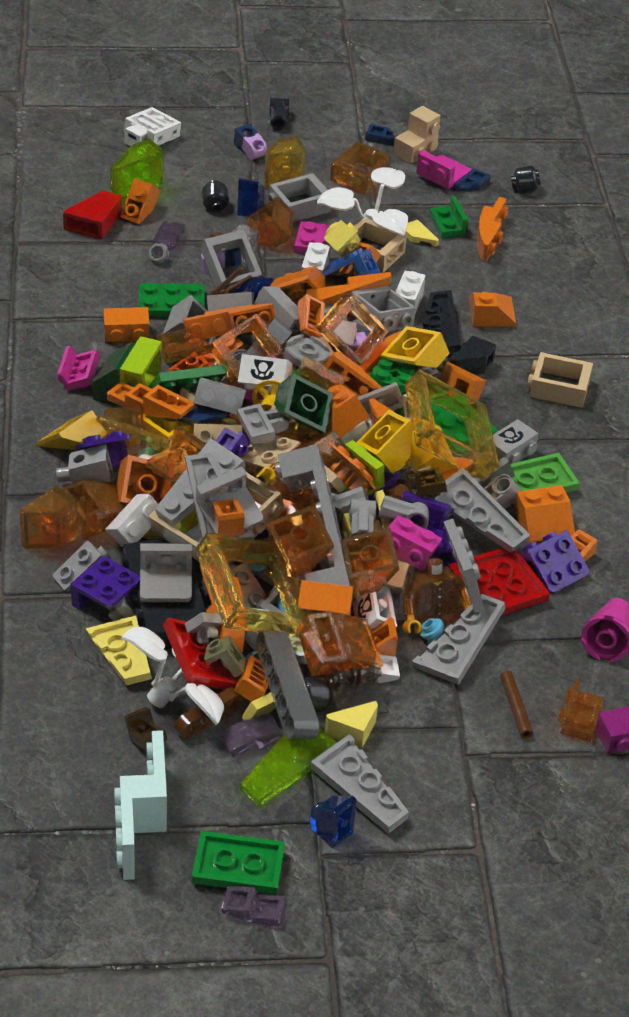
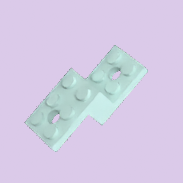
(141, 805)

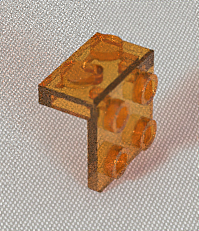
(171, 462)

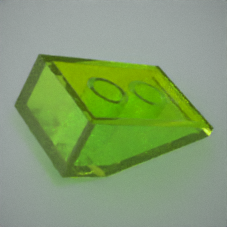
(140, 161)

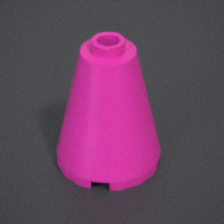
(608, 631)

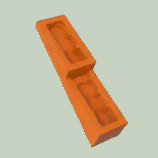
(331, 294)

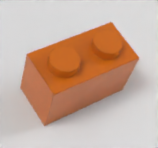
(126, 324)

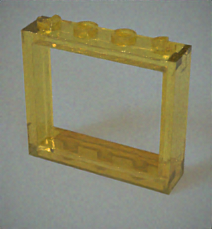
(478, 458)
(212, 555)

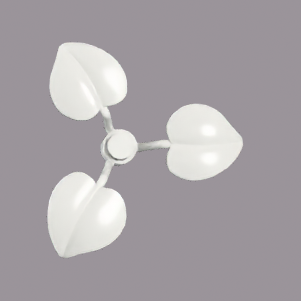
(390, 220)
(165, 688)

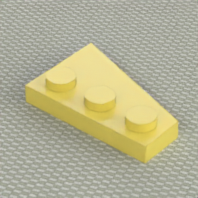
(122, 655)

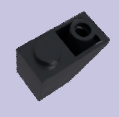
(475, 355)

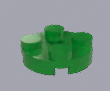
(389, 373)

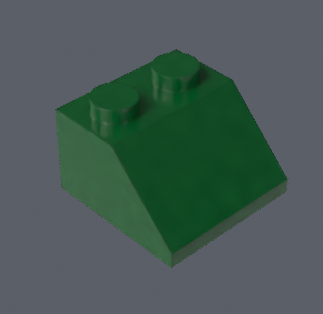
(110, 373)
(304, 402)

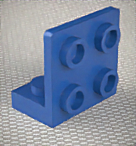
(363, 260)

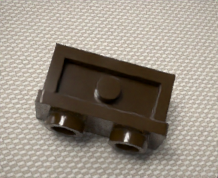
(425, 482)

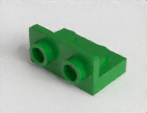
(450, 220)

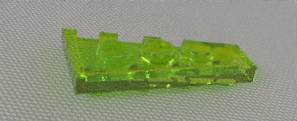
(283, 766)

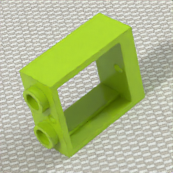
(142, 362)

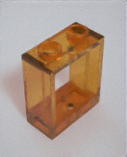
(353, 178)
(335, 316)
(225, 357)

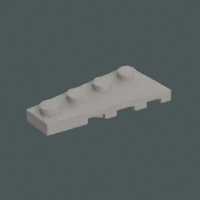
(199, 469)
(481, 511)

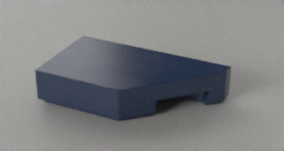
(380, 135)
(472, 181)
(203, 415)

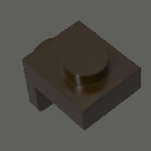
(140, 727)

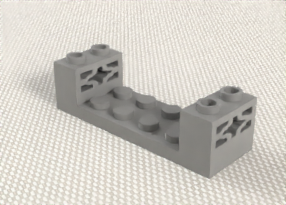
(303, 470)

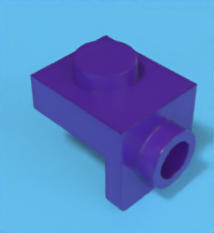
(233, 442)

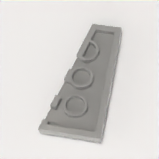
(179, 499)
(466, 564)
(461, 642)
(351, 774)

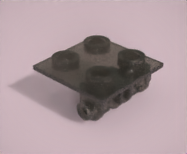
(356, 688)

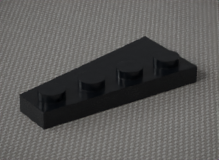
(442, 318)

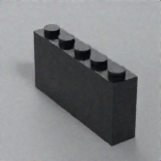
(154, 614)

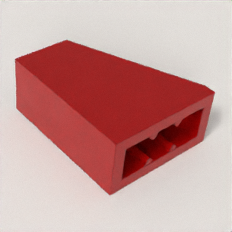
(93, 215)

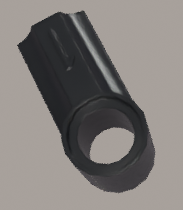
(279, 113)

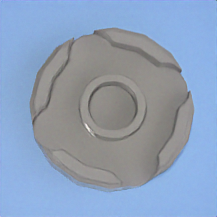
(313, 347)

